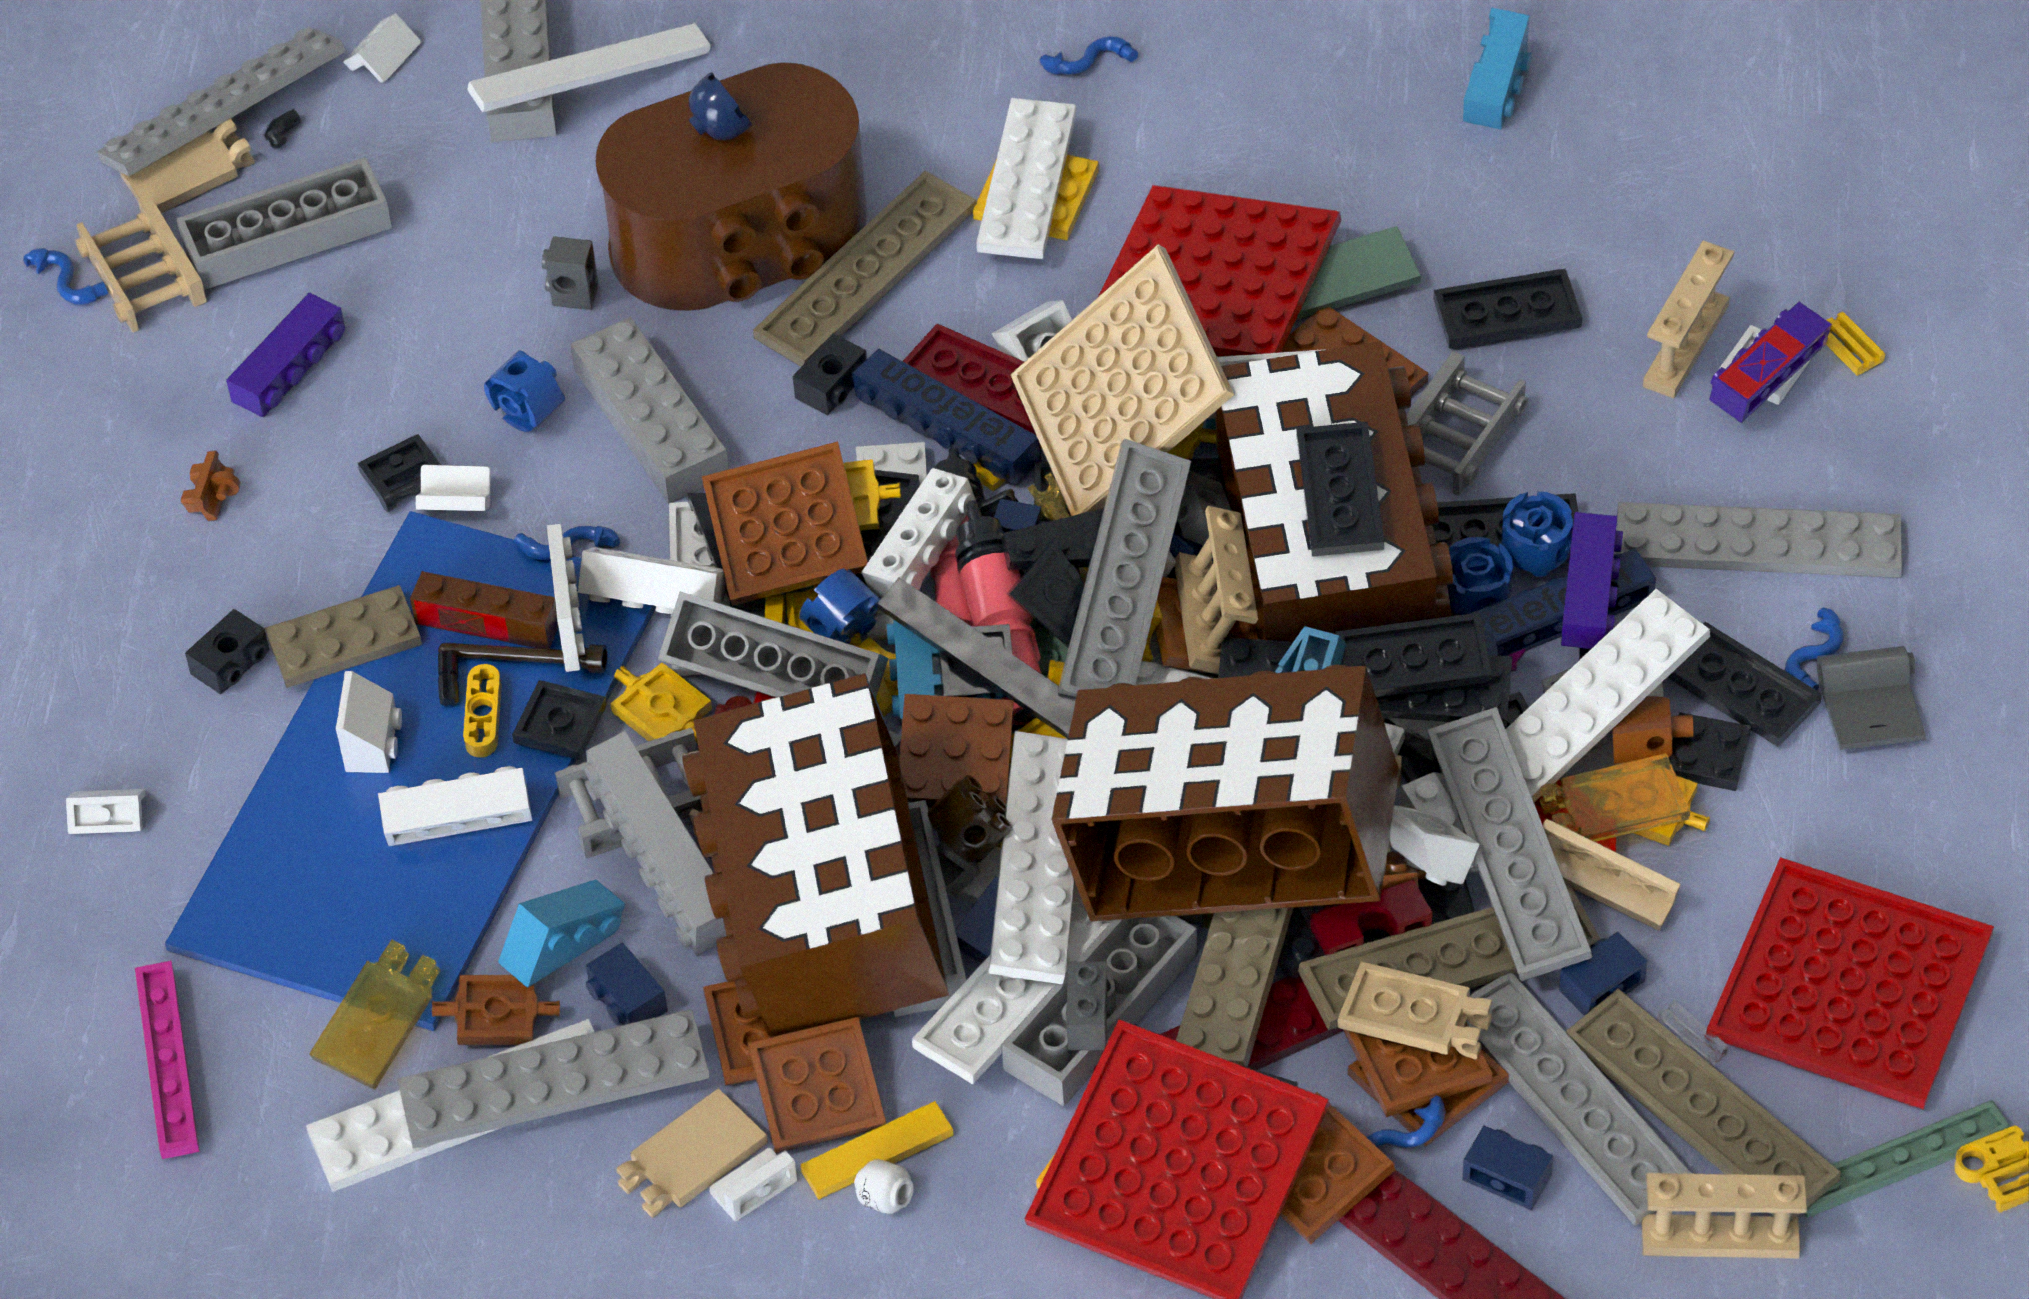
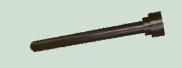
(594, 659)

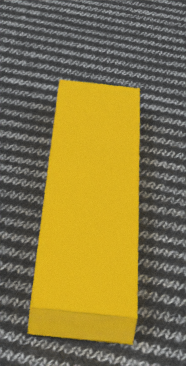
(888, 1142)

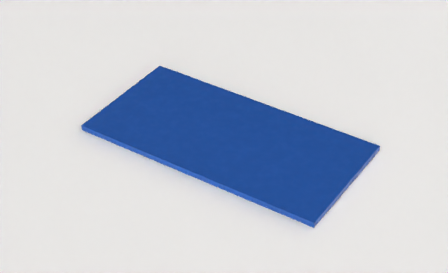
(306, 867)

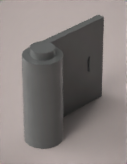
(1870, 697)

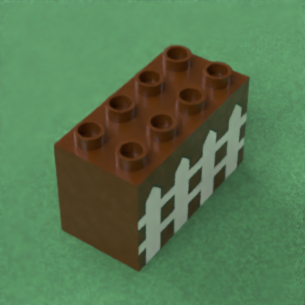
(1265, 485)
(1227, 794)
(813, 859)

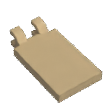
(192, 168)
(1414, 1010)
(691, 1153)

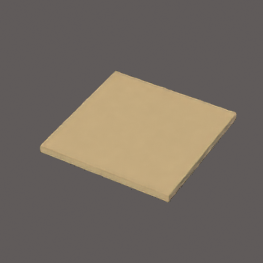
(1120, 371)

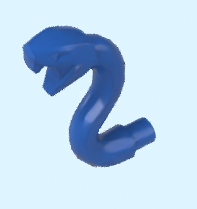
(1058, 65)
(42, 258)
(599, 534)
(1829, 625)
(1433, 1118)

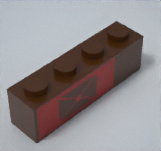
(484, 610)

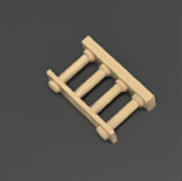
(160, 241)
(1688, 319)
(1198, 594)
(1723, 1235)

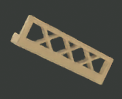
(1611, 877)

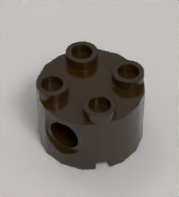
(970, 819)

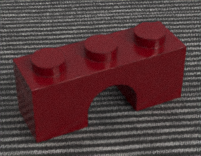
(1398, 911)

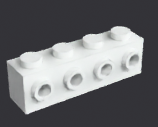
(920, 532)
(646, 579)
(455, 806)

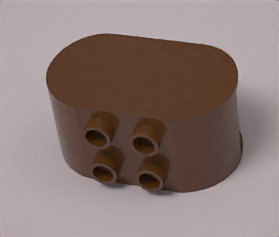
(728, 217)

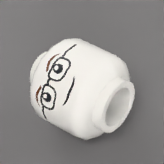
(883, 1186)

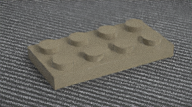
(343, 636)

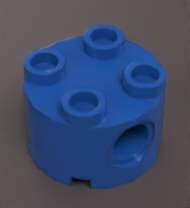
(524, 391)
(1537, 532)
(1479, 574)
(841, 607)

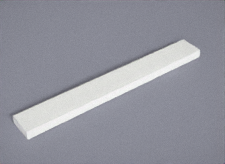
(588, 67)

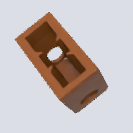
(1649, 730)

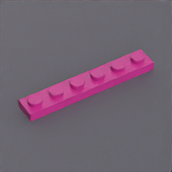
(166, 1060)

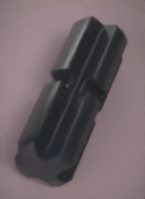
(448, 675)

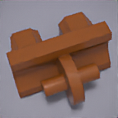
(212, 485)

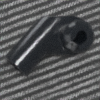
(278, 126)

